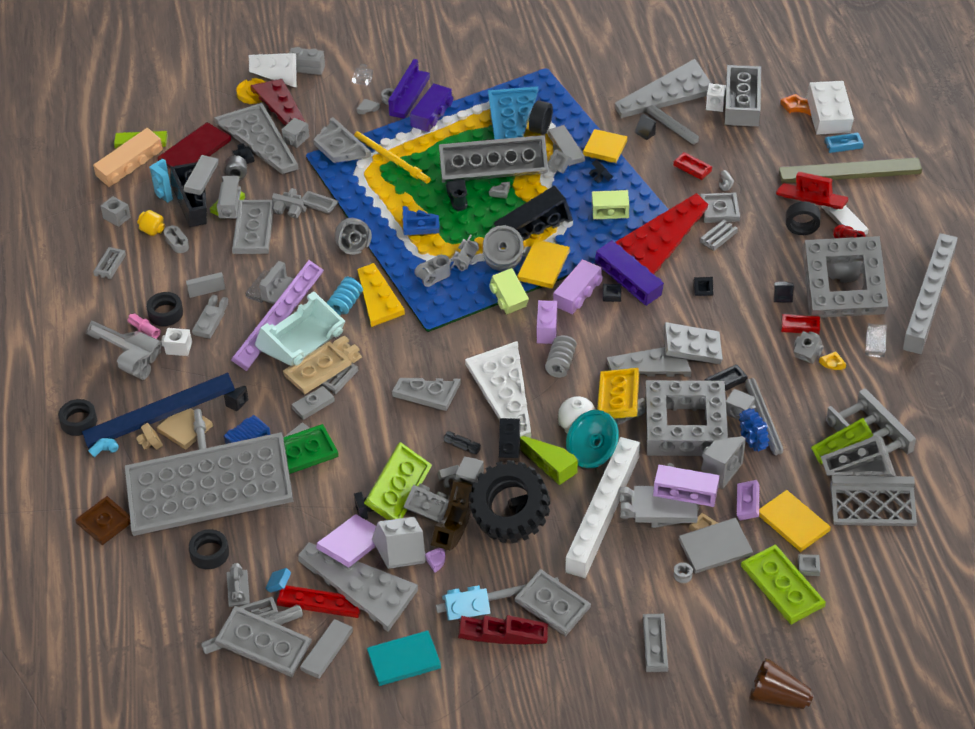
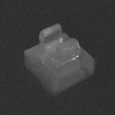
(362, 75)

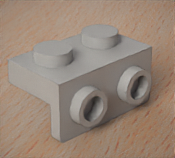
(275, 283)

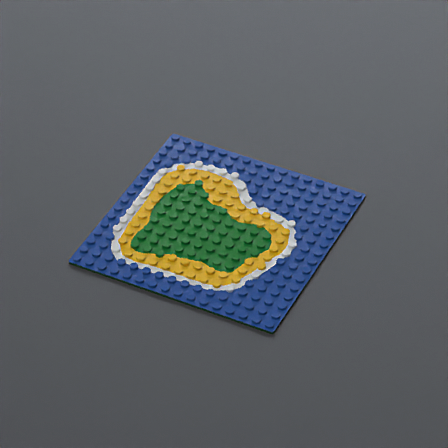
(378, 189)

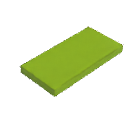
(396, 481)
(783, 584)

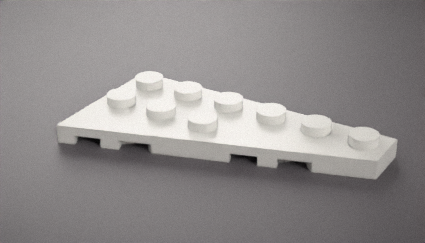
(501, 382)

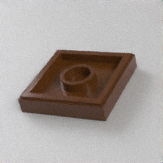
(104, 520)

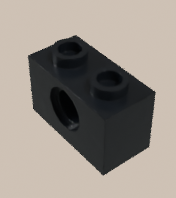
(509, 439)

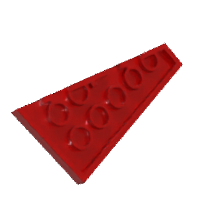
(662, 235)

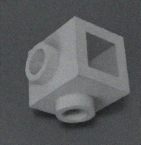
(808, 347)

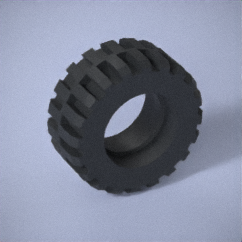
(495, 481)

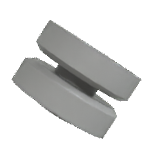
(500, 258)

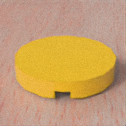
(245, 94)

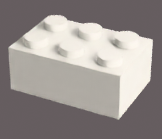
(829, 107)

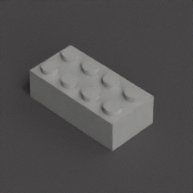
(743, 95)

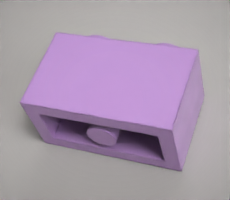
(546, 321)

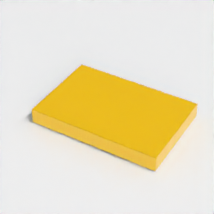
(543, 263)
(793, 520)

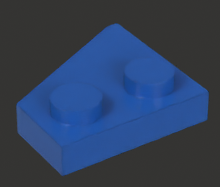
(419, 222)

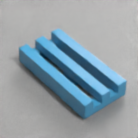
(844, 142)

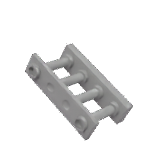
(876, 414)

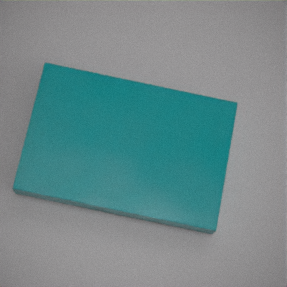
(403, 658)

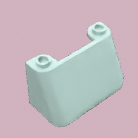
(300, 332)

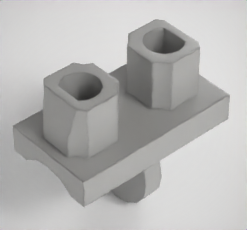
(290, 201)

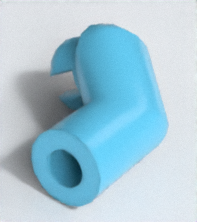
(104, 444)

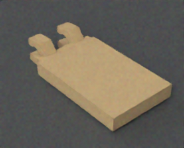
(322, 364)

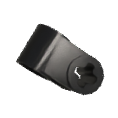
(457, 193)

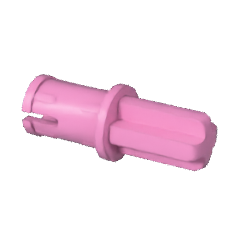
(143, 326)

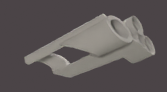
(137, 347)

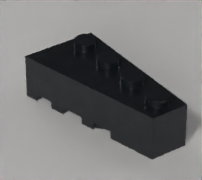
(192, 205)
(538, 214)

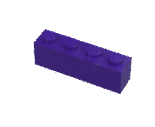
(629, 272)

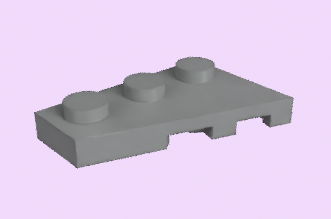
(428, 393)

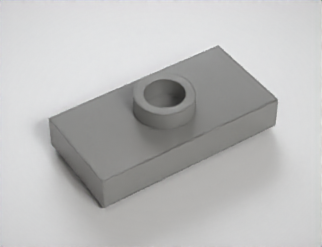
(313, 402)

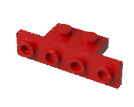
(814, 190)

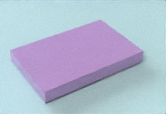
(349, 541)

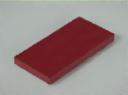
(202, 141)

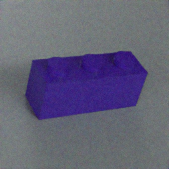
(431, 107)

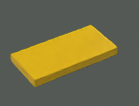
(619, 392)

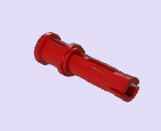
(843, 231)

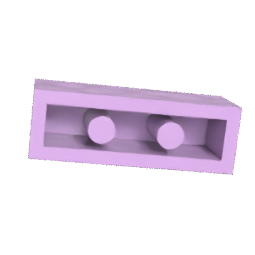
(577, 286)
(686, 485)

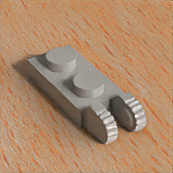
(210, 317)

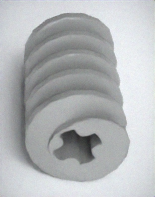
(560, 356)

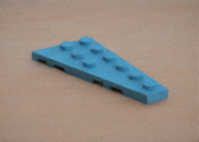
(511, 111)

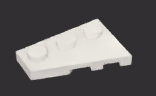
(275, 67)

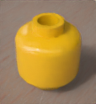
(151, 222)

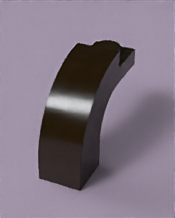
(451, 528)

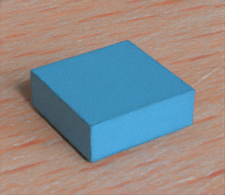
(278, 580)

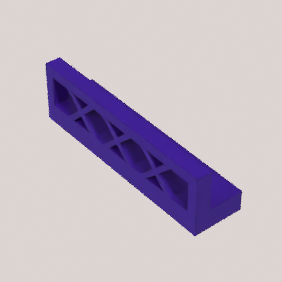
(407, 90)

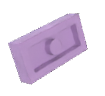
(748, 500)

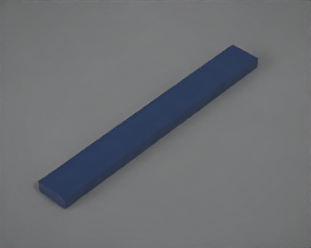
(160, 409)

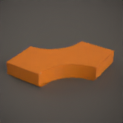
(796, 104)

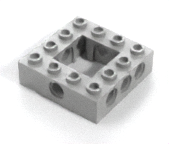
(821, 301)
(684, 439)

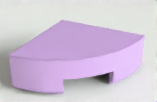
(436, 558)

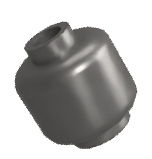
(235, 167)

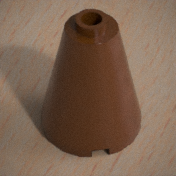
(779, 687)

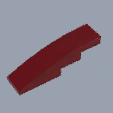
(508, 631)

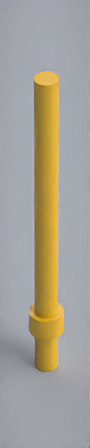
(414, 171)

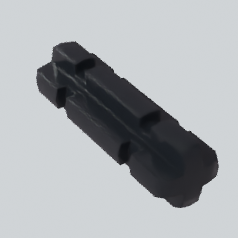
(462, 442)

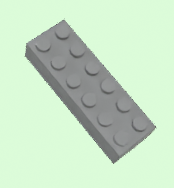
(493, 158)

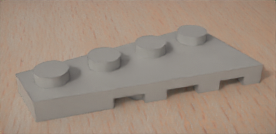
(651, 363)

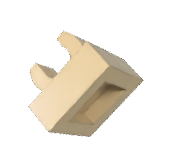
(149, 437)

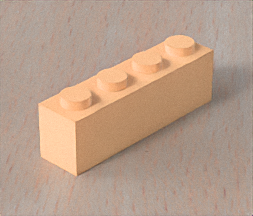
(128, 157)

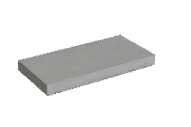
(253, 227)
(263, 641)

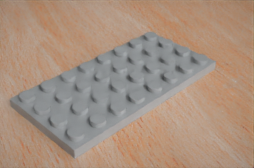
(208, 484)

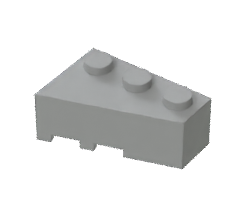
(860, 459)

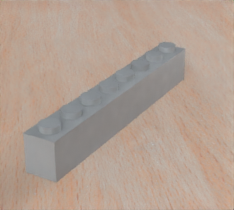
(930, 294)

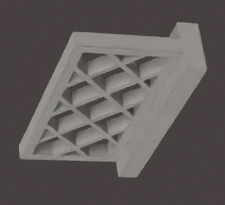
(874, 485)

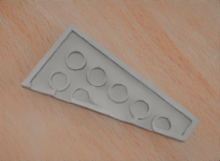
(257, 130)
(364, 586)

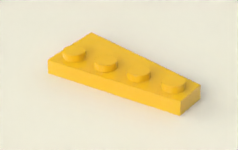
(379, 298)

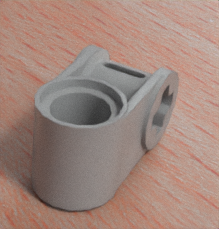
(435, 270)

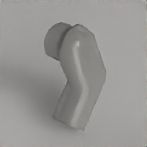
(727, 181)

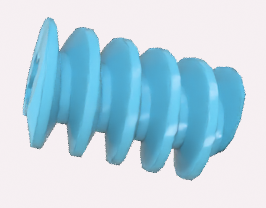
(345, 295)

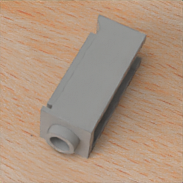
(229, 197)

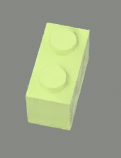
(610, 204)
(508, 291)

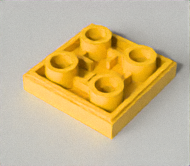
(605, 146)

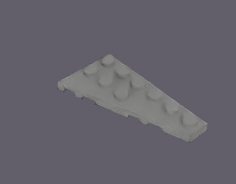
(673, 88)

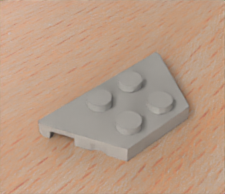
(339, 143)

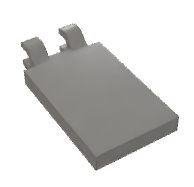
(653, 509)

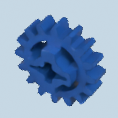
(754, 429)

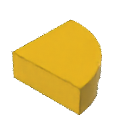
(832, 361)

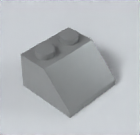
(724, 458)
(400, 542)

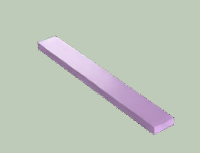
(280, 310)

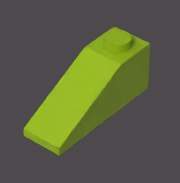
(550, 458)

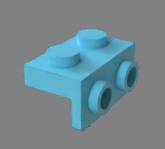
(161, 180)
(468, 603)

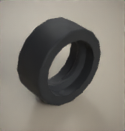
(540, 117)
(803, 208)
(161, 299)
(73, 407)
(204, 537)

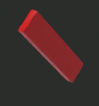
(317, 601)

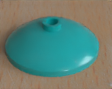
(586, 434)

